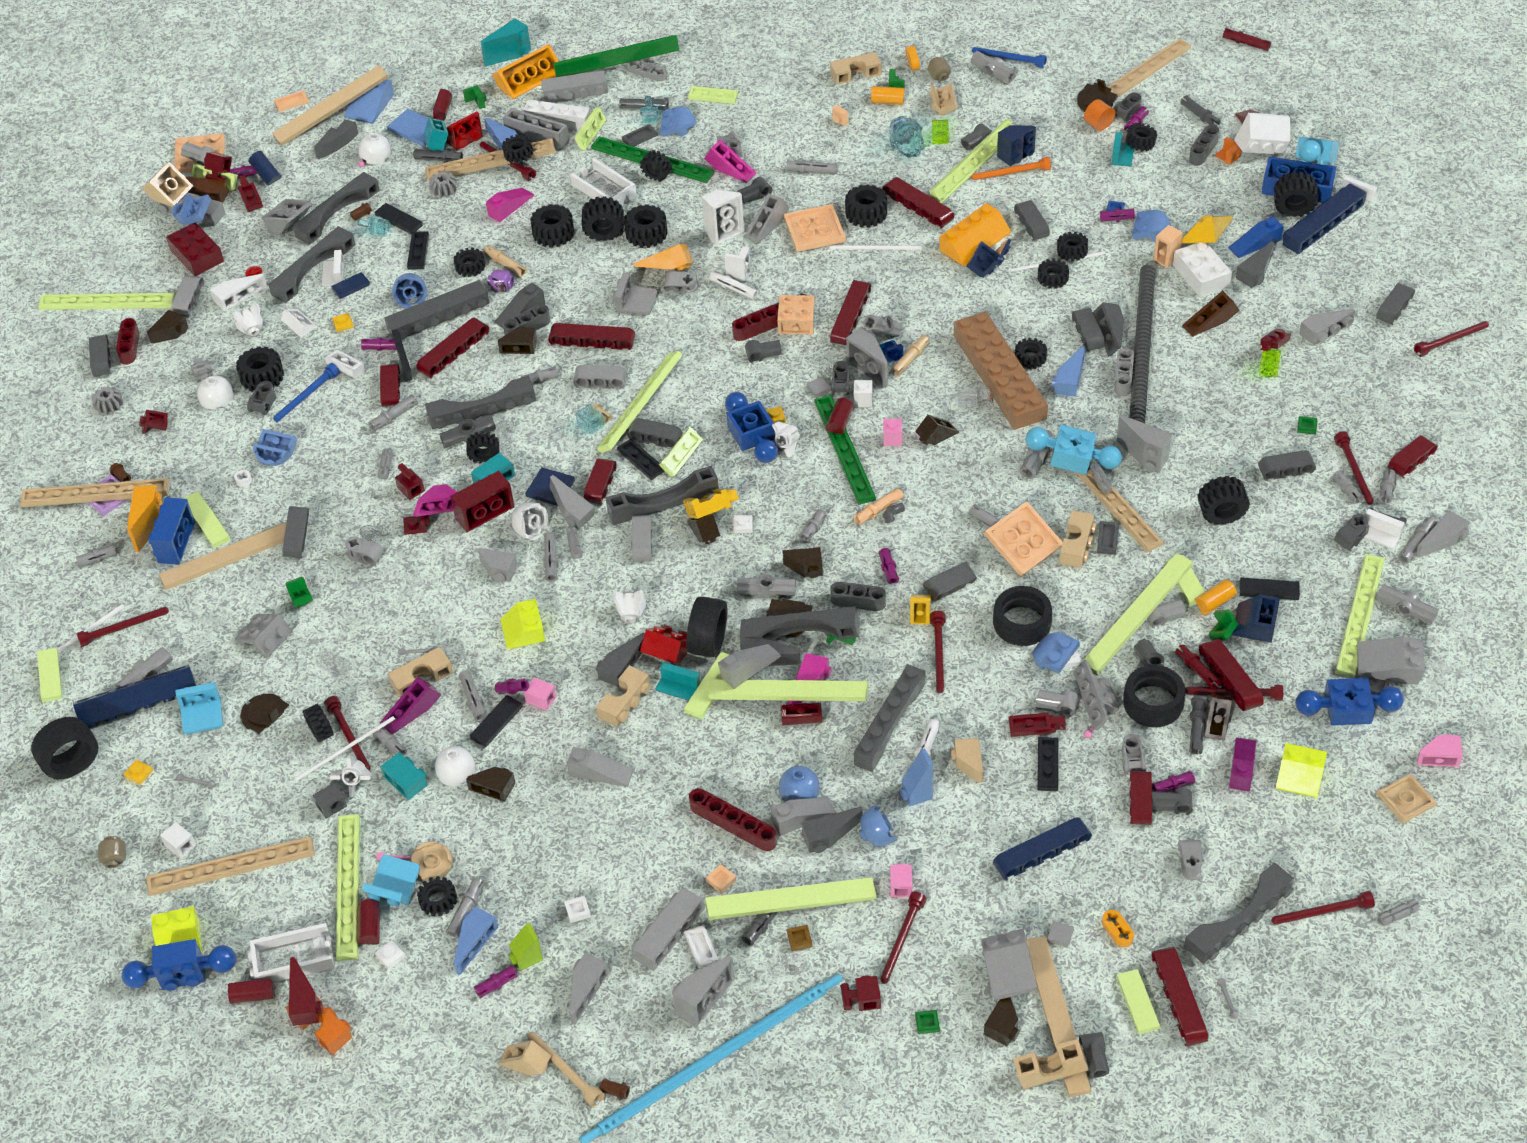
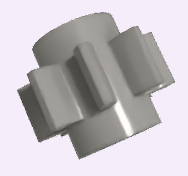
(201, 368)

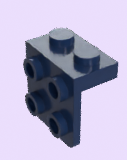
(985, 258)

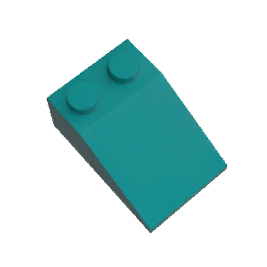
(506, 43)

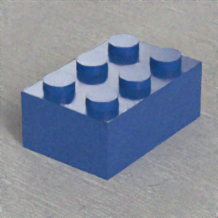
(171, 531)

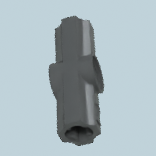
(465, 429)

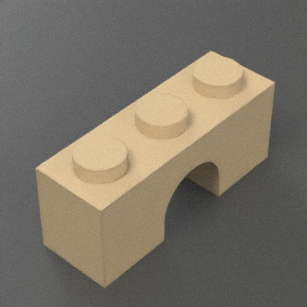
(867, 64)
(1075, 551)
(432, 663)
(617, 708)
(1040, 1070)

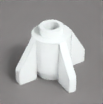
(249, 320)
(786, 437)
(629, 605)
(352, 774)

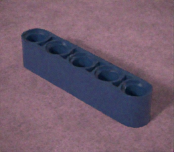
(1041, 847)

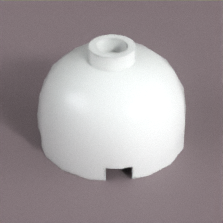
(374, 148)
(214, 392)
(529, 517)
(454, 765)

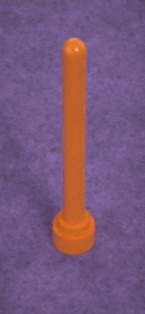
(1044, 164)

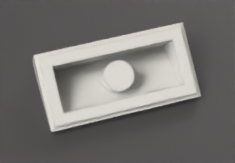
(297, 321)

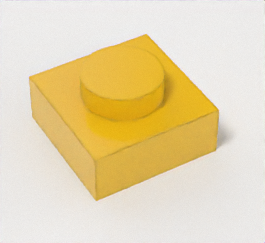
(342, 322)
(776, 414)
(138, 772)

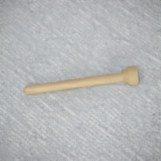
(590, 1093)

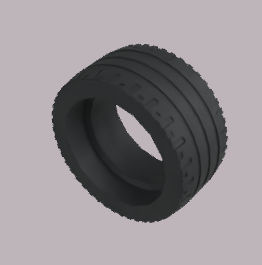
(706, 626)
(1019, 633)
(1150, 714)
(57, 734)

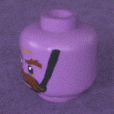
(501, 280)

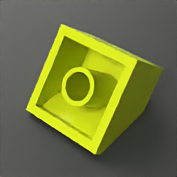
(522, 625)
(1301, 770)
(176, 926)

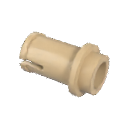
(606, 416)

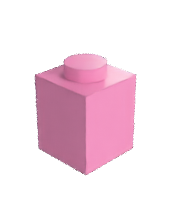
(892, 432)
(540, 694)
(901, 880)

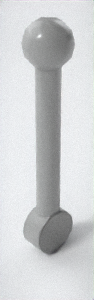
(402, 651)
(210, 784)
(1221, 983)

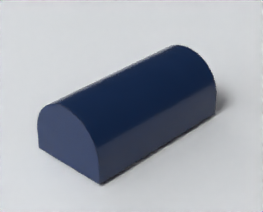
(264, 168)

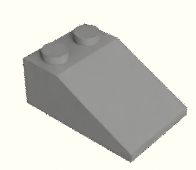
(285, 215)
(867, 356)
(1144, 442)
(1392, 659)
(1009, 964)
(701, 990)

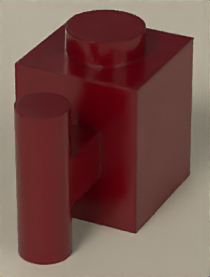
(218, 164)
(409, 482)
(866, 993)

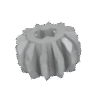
(442, 184)
(107, 400)

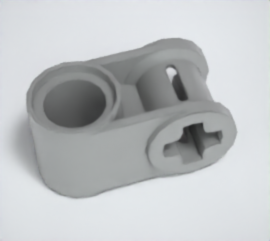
(732, 142)
(680, 281)
(366, 551)
(1132, 758)
(1190, 858)

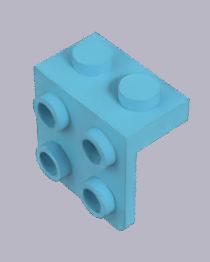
(200, 708)
(393, 881)

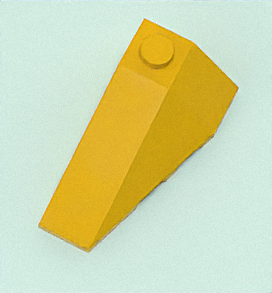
(1207, 229)

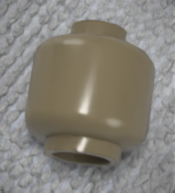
(939, 69)
(111, 851)

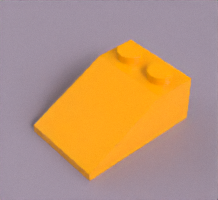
(676, 257)
(142, 514)

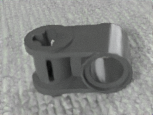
(1128, 106)
(840, 382)
(262, 398)
(1353, 531)

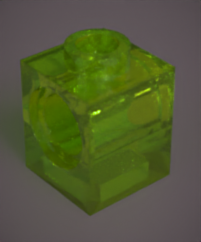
(940, 131)
(1270, 363)

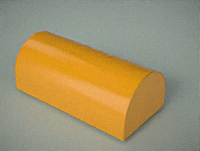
(887, 95)
(1216, 596)

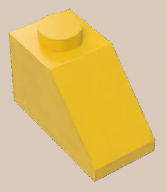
(920, 609)

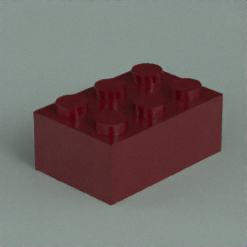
(195, 249)
(482, 501)

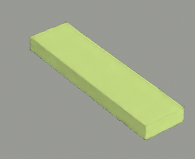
(207, 520)
(700, 702)

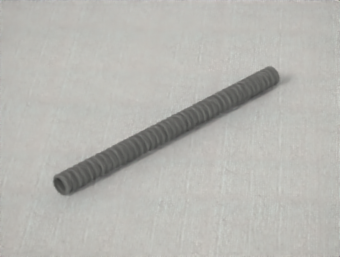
(1142, 343)

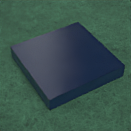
(540, 486)

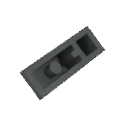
(1254, 268)
(523, 300)
(1111, 324)
(618, 660)
(827, 830)

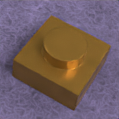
(799, 938)

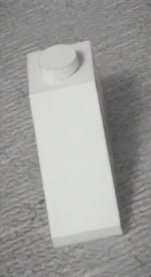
(236, 290)

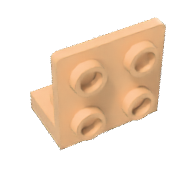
(796, 314)

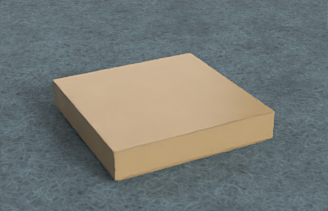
(1406, 798)

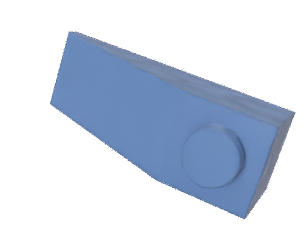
(498, 132)
(1069, 374)
(918, 780)
(474, 933)

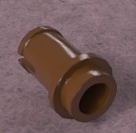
(361, 211)
(118, 470)
(616, 1089)

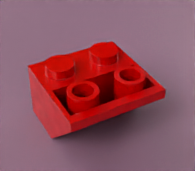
(464, 131)
(665, 643)

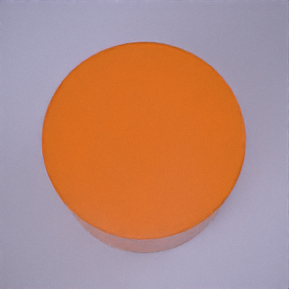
(1099, 115)

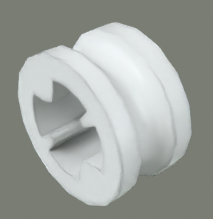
(240, 475)

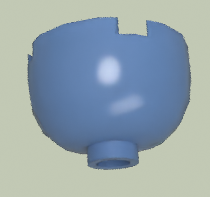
(407, 287)
(798, 783)
(875, 827)

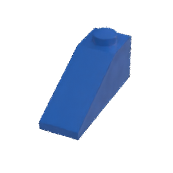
(1258, 237)

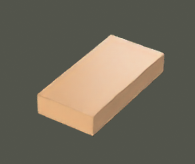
(291, 101)

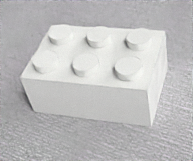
(1202, 268)

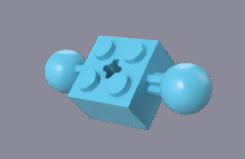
(1317, 149)
(1073, 449)

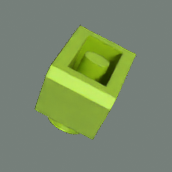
(525, 948)

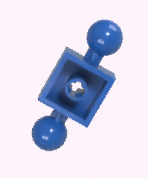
(751, 426)
(1349, 701)
(178, 965)

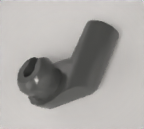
(892, 510)

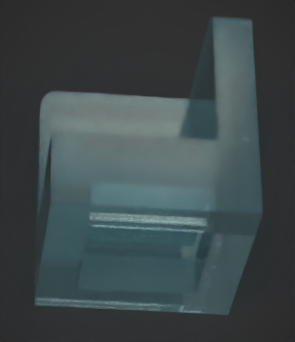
(590, 419)

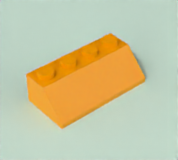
(526, 72)
(982, 225)

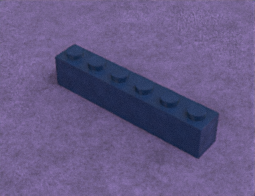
(1323, 219)
(133, 696)

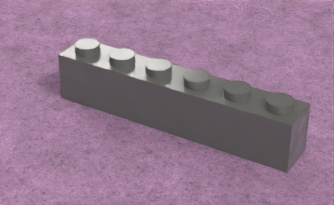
(438, 309)

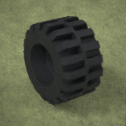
(1291, 204)
(866, 205)
(602, 218)
(552, 225)
(645, 225)
(259, 366)
(1223, 500)

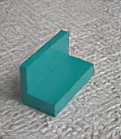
(1122, 154)
(678, 681)

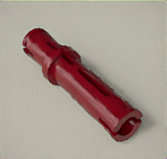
(1246, 39)
(1193, 662)

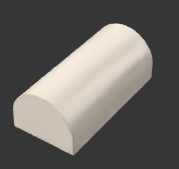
(345, 363)

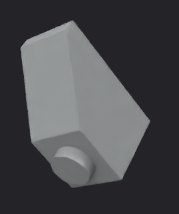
(498, 564)

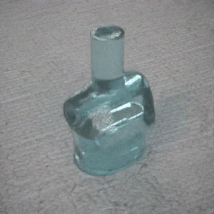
(649, 112)
(376, 225)

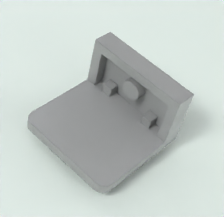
(633, 298)
(265, 632)

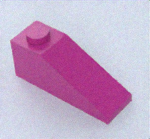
(728, 162)
(506, 202)
(435, 501)
(813, 668)

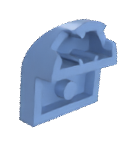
(676, 121)
(191, 209)
(1149, 224)
(274, 447)
(1055, 651)

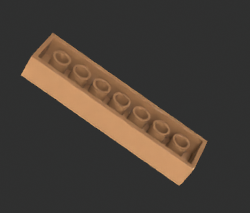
(1000, 370)

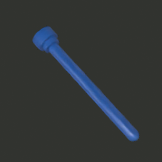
(1039, 60)
(330, 371)

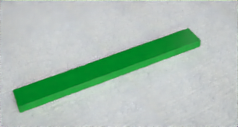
(616, 56)
(637, 154)
(846, 454)

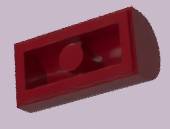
(442, 104)
(840, 416)
(801, 713)
(368, 922)
(251, 991)

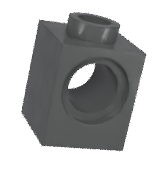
(330, 800)

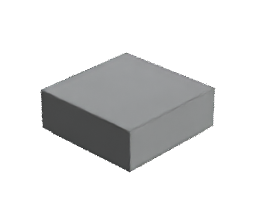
(818, 387)
(1060, 934)

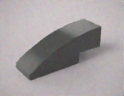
(336, 139)
(788, 654)

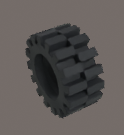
(1141, 137)
(516, 142)
(655, 158)
(1072, 246)
(469, 255)
(1053, 280)
(1031, 346)
(482, 440)
(318, 722)
(437, 906)

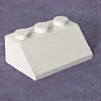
(1264, 134)
(722, 215)

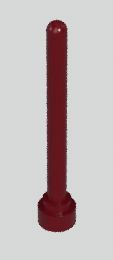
(526, 172)
(1424, 347)
(1343, 440)
(938, 619)
(87, 637)
(1273, 692)
(333, 706)
(1364, 900)
(916, 902)

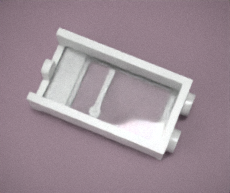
(604, 182)
(308, 945)

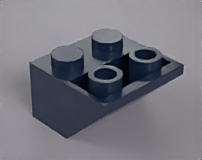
(1016, 143)
(1257, 618)

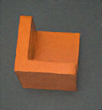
(1230, 151)

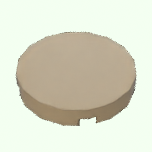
(433, 860)

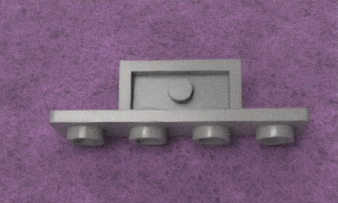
(1096, 695)

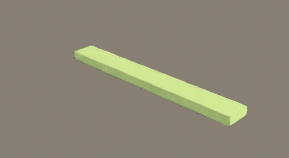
(968, 165)
(106, 301)
(639, 402)
(1138, 612)
(1359, 615)
(790, 690)
(347, 887)
(790, 898)

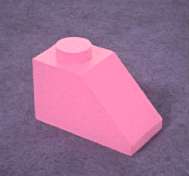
(1442, 751)

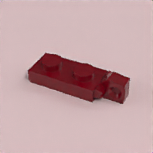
(249, 195)
(1274, 339)
(1035, 724)

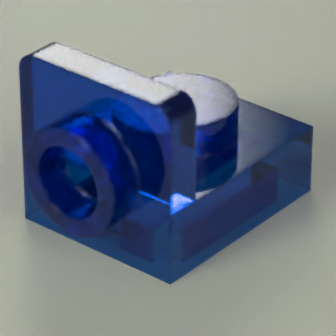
(891, 350)

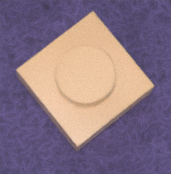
(840, 115)
(721, 879)

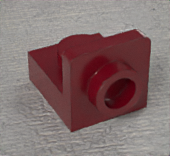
(153, 420)
(416, 525)

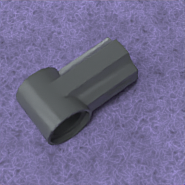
(976, 137)
(758, 188)
(757, 351)
(1148, 654)
(1178, 801)
(1094, 1052)

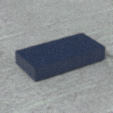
(350, 285)

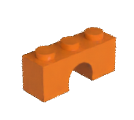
(333, 1032)

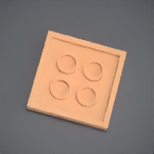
(214, 141)
(814, 228)
(1023, 539)

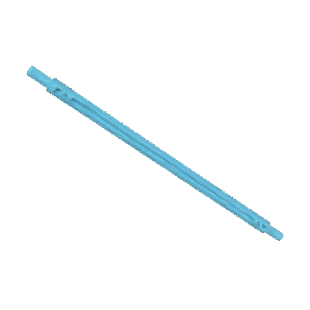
(710, 1059)

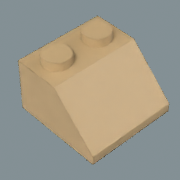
(167, 185)

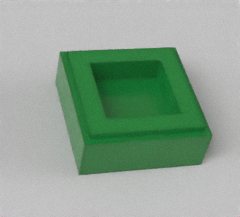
(1307, 425)
(927, 1022)

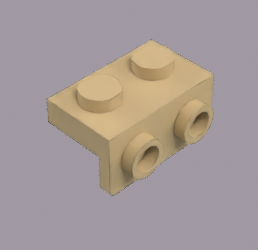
(943, 99)

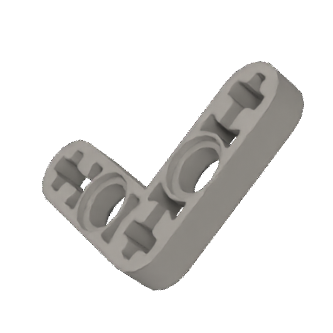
(656, 72)

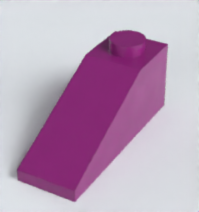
(411, 705)
(1242, 764)

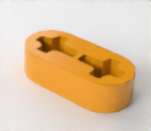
(912, 58)
(1114, 931)

